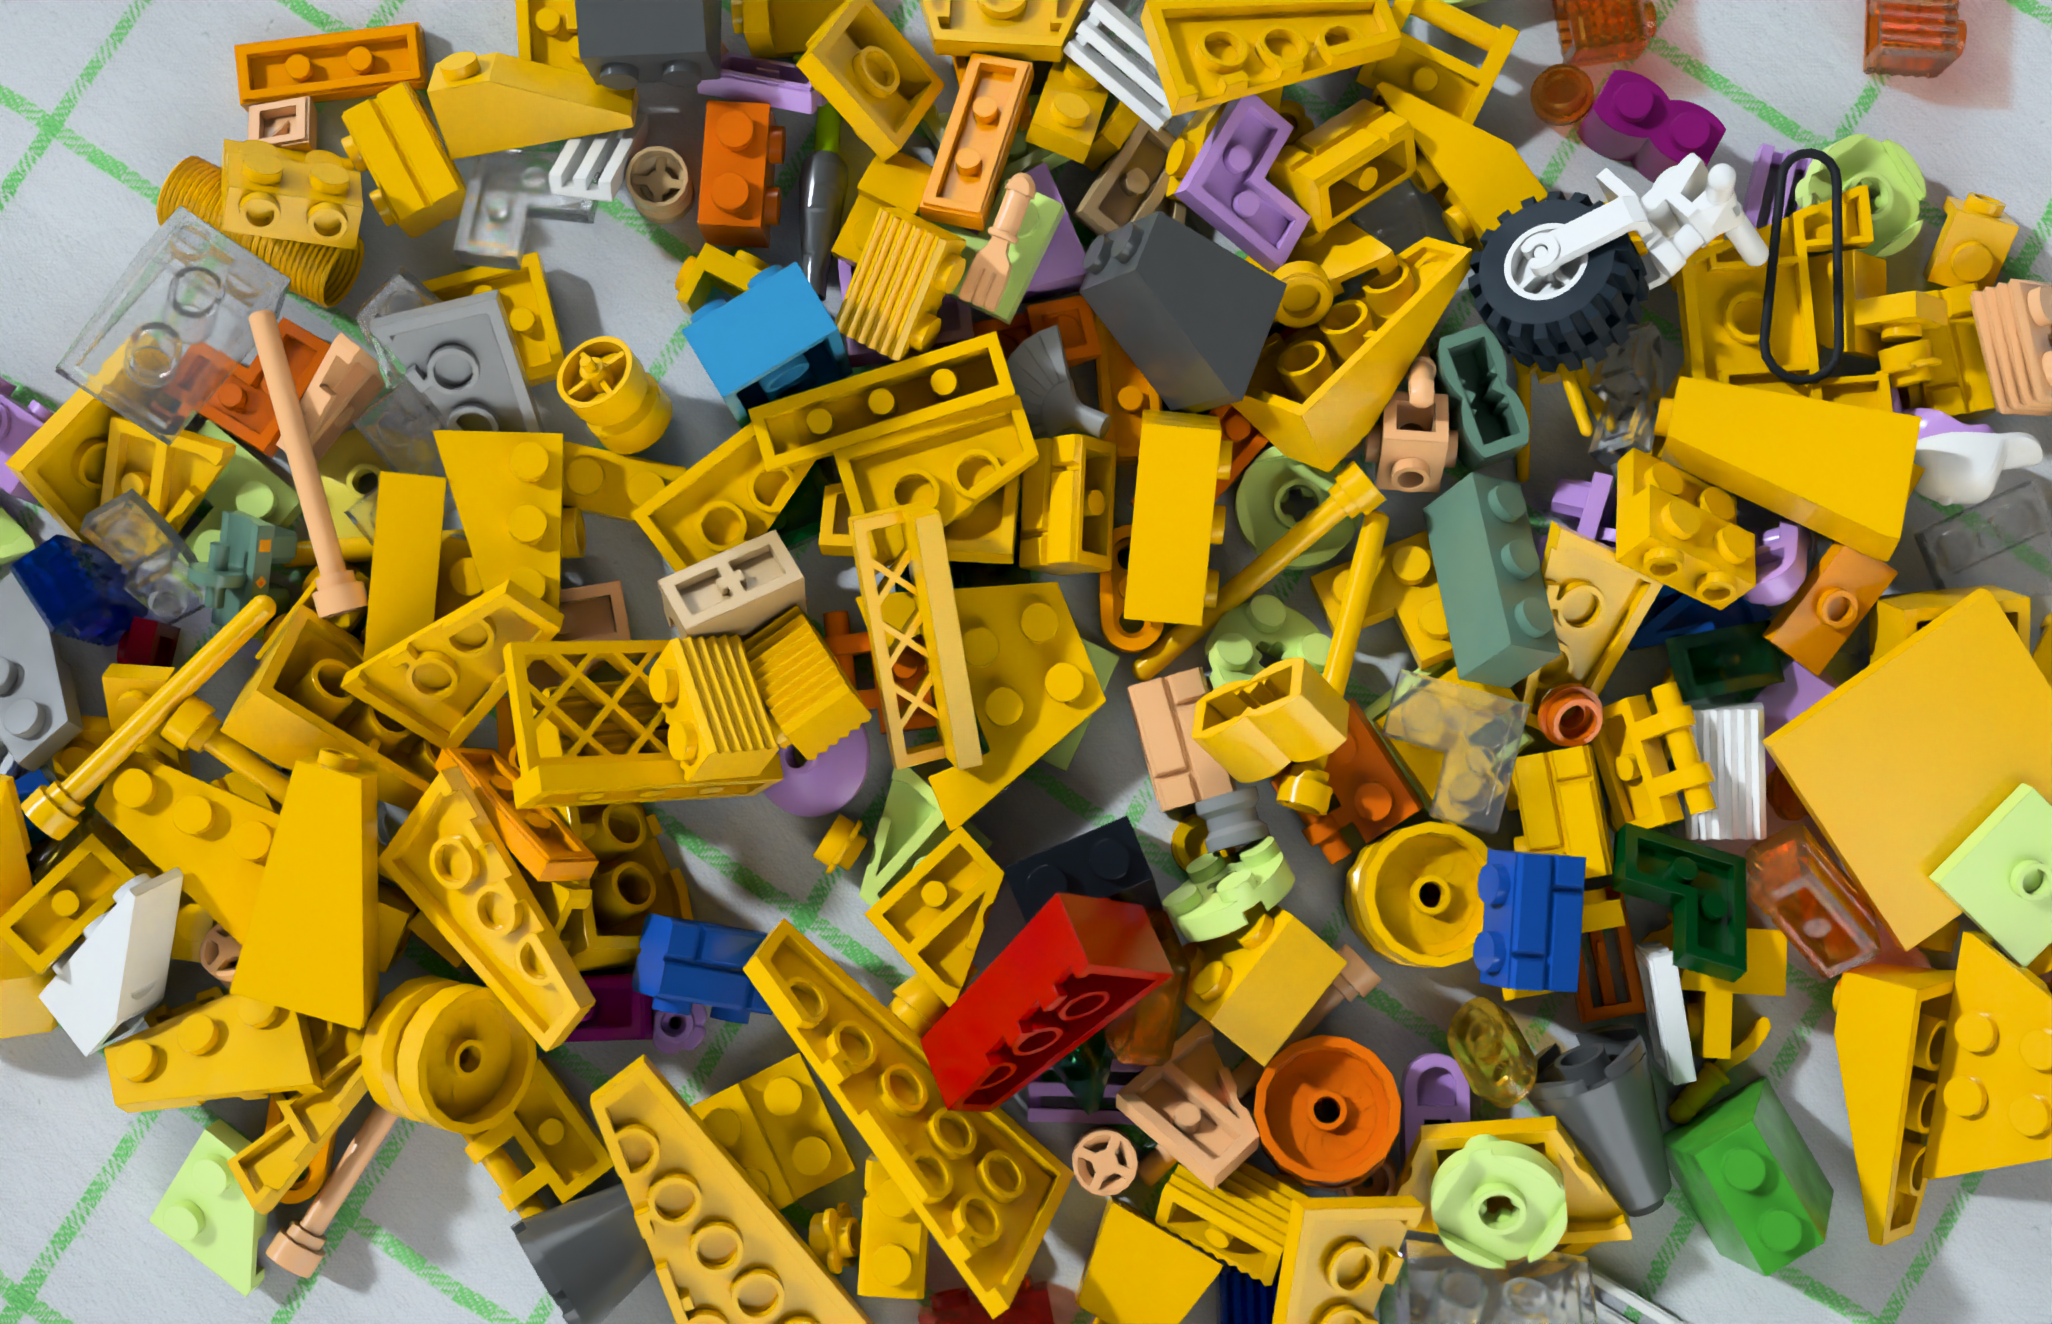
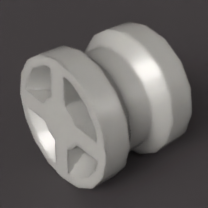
(1232, 819)

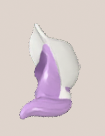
(1962, 458)

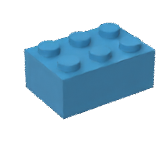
(768, 341)

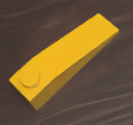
(881, 402)

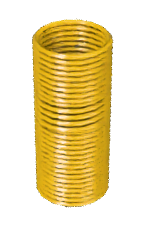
(315, 270)

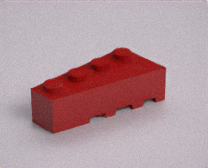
(1043, 998)

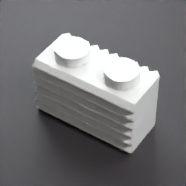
(1731, 741)

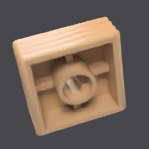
(2017, 344)

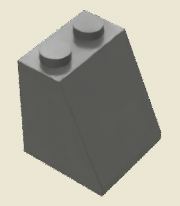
(649, 41)
(1181, 309)

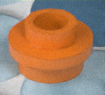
(1578, 728)

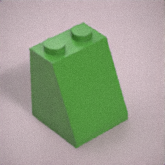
(1751, 1179)

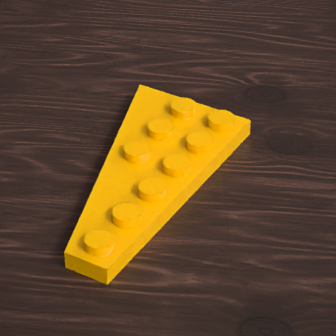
(967, 1174)
(706, 1223)

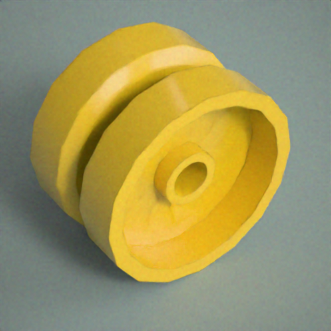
(1386, 902)
(447, 1055)

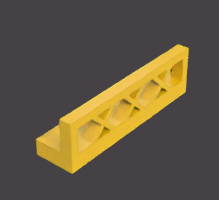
(939, 631)

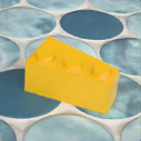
(1176, 517)

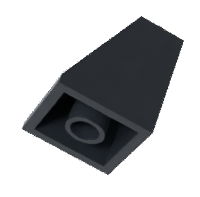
(1093, 864)

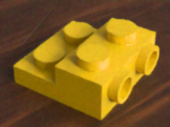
(870, 75)
(290, 194)
(1681, 531)
(779, 1131)

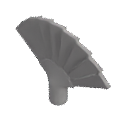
(1047, 391)

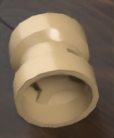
(658, 172)

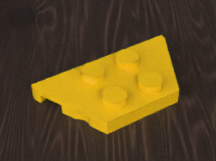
(1993, 1068)
(1590, 1205)

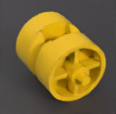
(614, 395)

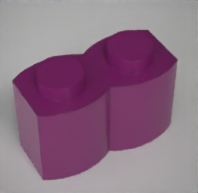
(1642, 125)

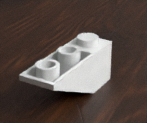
(120, 967)

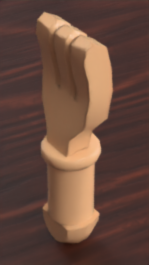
(991, 265)
(1421, 379)

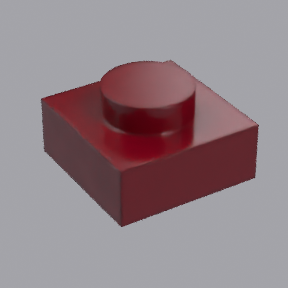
(148, 643)

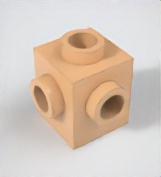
(1412, 445)

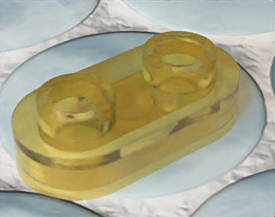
(1492, 1053)

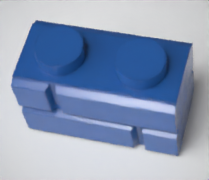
(1530, 920)
(698, 964)

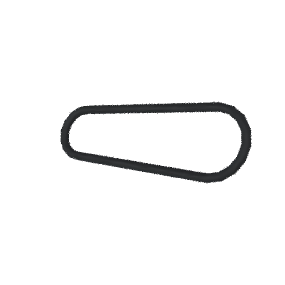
(1838, 299)

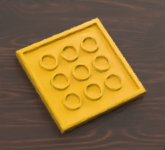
(1921, 757)

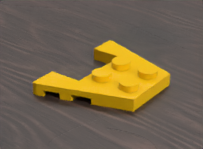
(1003, 27)
(1724, 306)
(1025, 684)
(280, 1156)

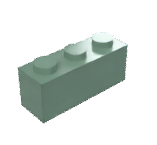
(1490, 581)

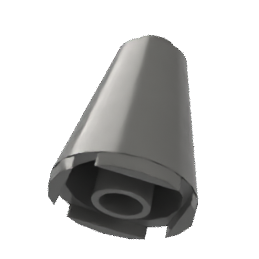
(1610, 1111)
(587, 1253)

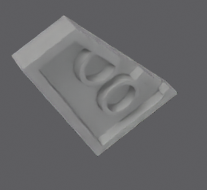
(464, 362)
(35, 684)

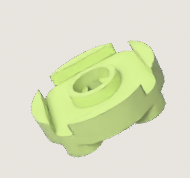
(1890, 177)
(1267, 487)
(1262, 627)
(1225, 887)
(1491, 1169)

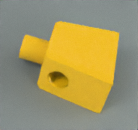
(1141, 1270)

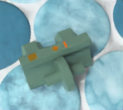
(242, 566)

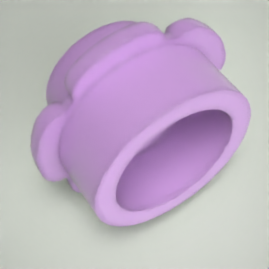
(686, 1037)

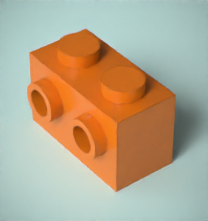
(739, 173)

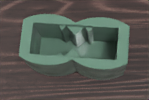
(1481, 404)

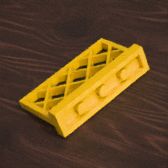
(601, 776)

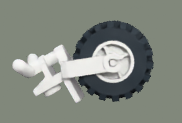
(1567, 277)

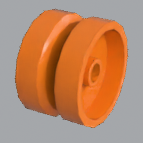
(1367, 1112)

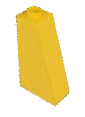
(1798, 456)
(317, 901)

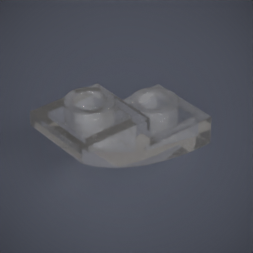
(151, 553)

